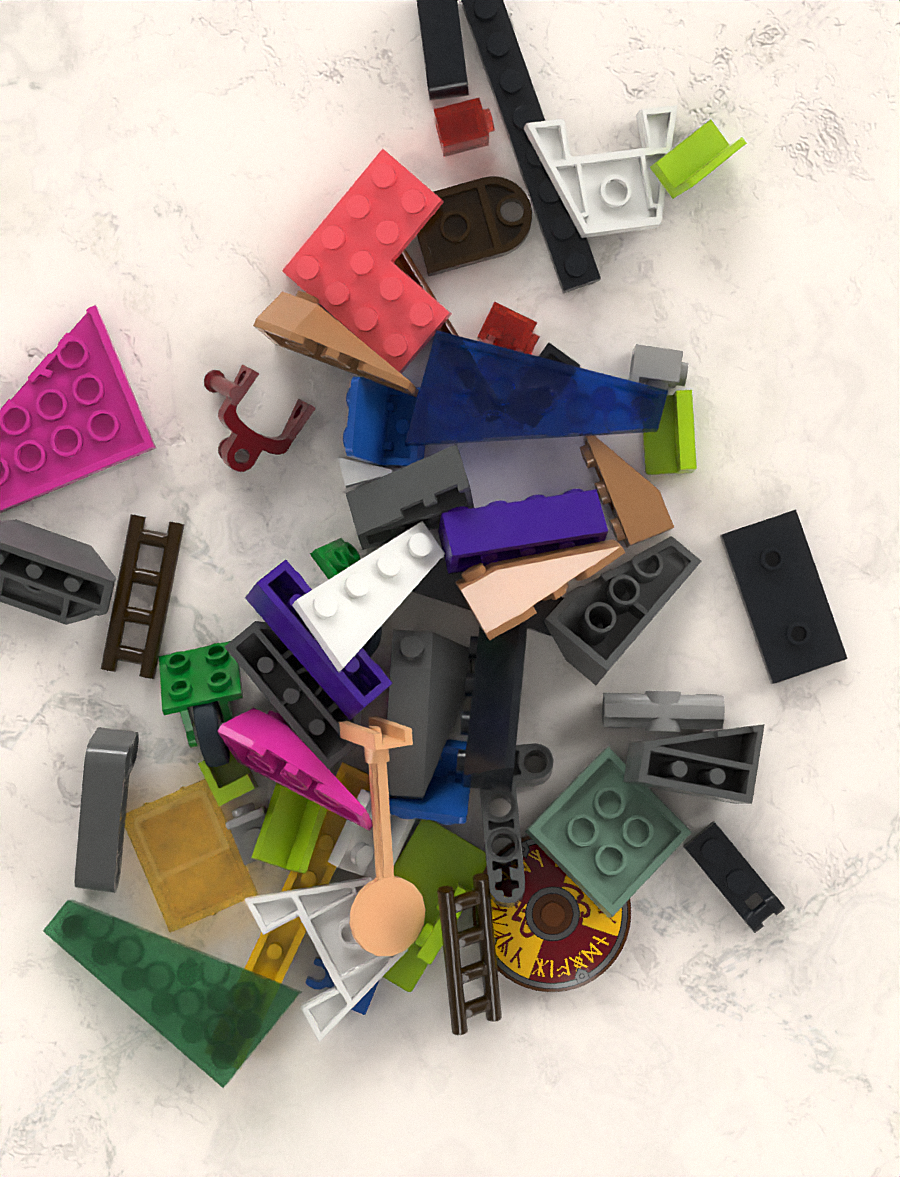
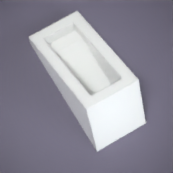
(358, 473)

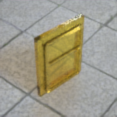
(188, 855)

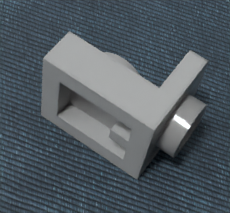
(246, 828)

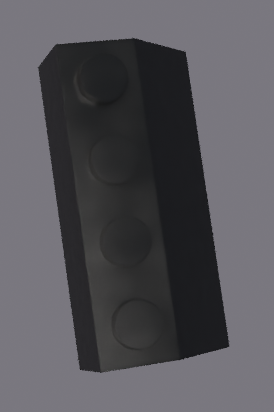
(494, 709)

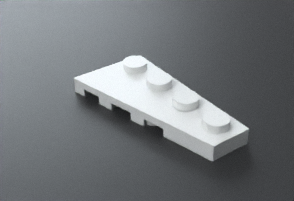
(362, 597)

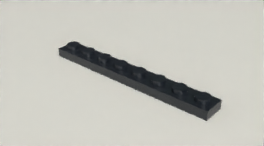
(518, 106)

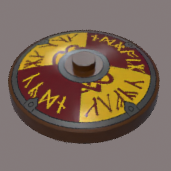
(556, 932)

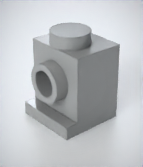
(658, 367)

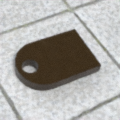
(470, 225)

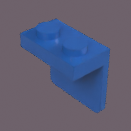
(379, 425)
(445, 797)

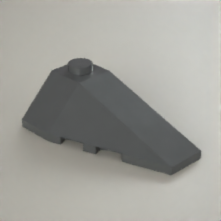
(609, 613)

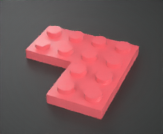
(353, 265)

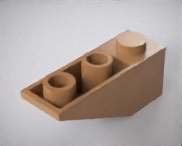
(633, 500)

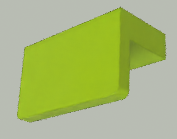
(694, 158)
(673, 445)
(289, 830)

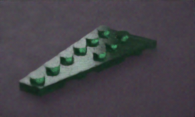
(190, 997)

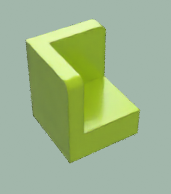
(228, 780)

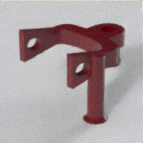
(243, 440)

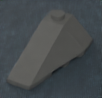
(427, 697)

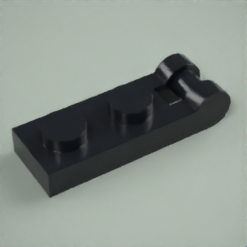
(733, 875)

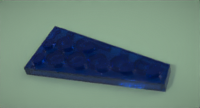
(505, 395)

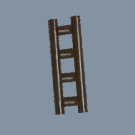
(153, 618)
(455, 940)

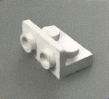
(356, 845)

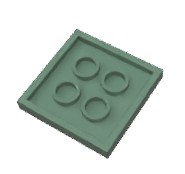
(608, 833)

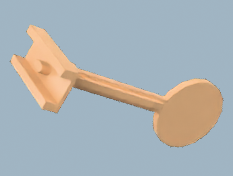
(389, 908)

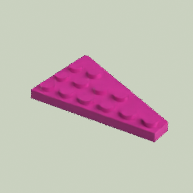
(69, 417)

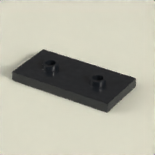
(783, 597)

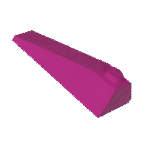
(276, 752)

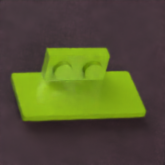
(429, 861)

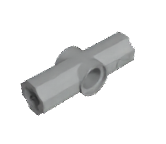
(663, 711)

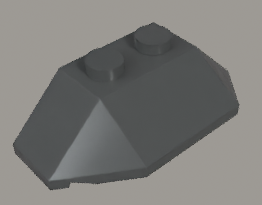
(52, 574)
(292, 692)

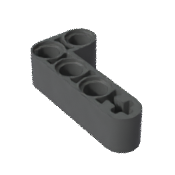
(103, 808)
(509, 826)

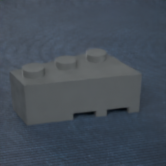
(409, 496)
(703, 764)

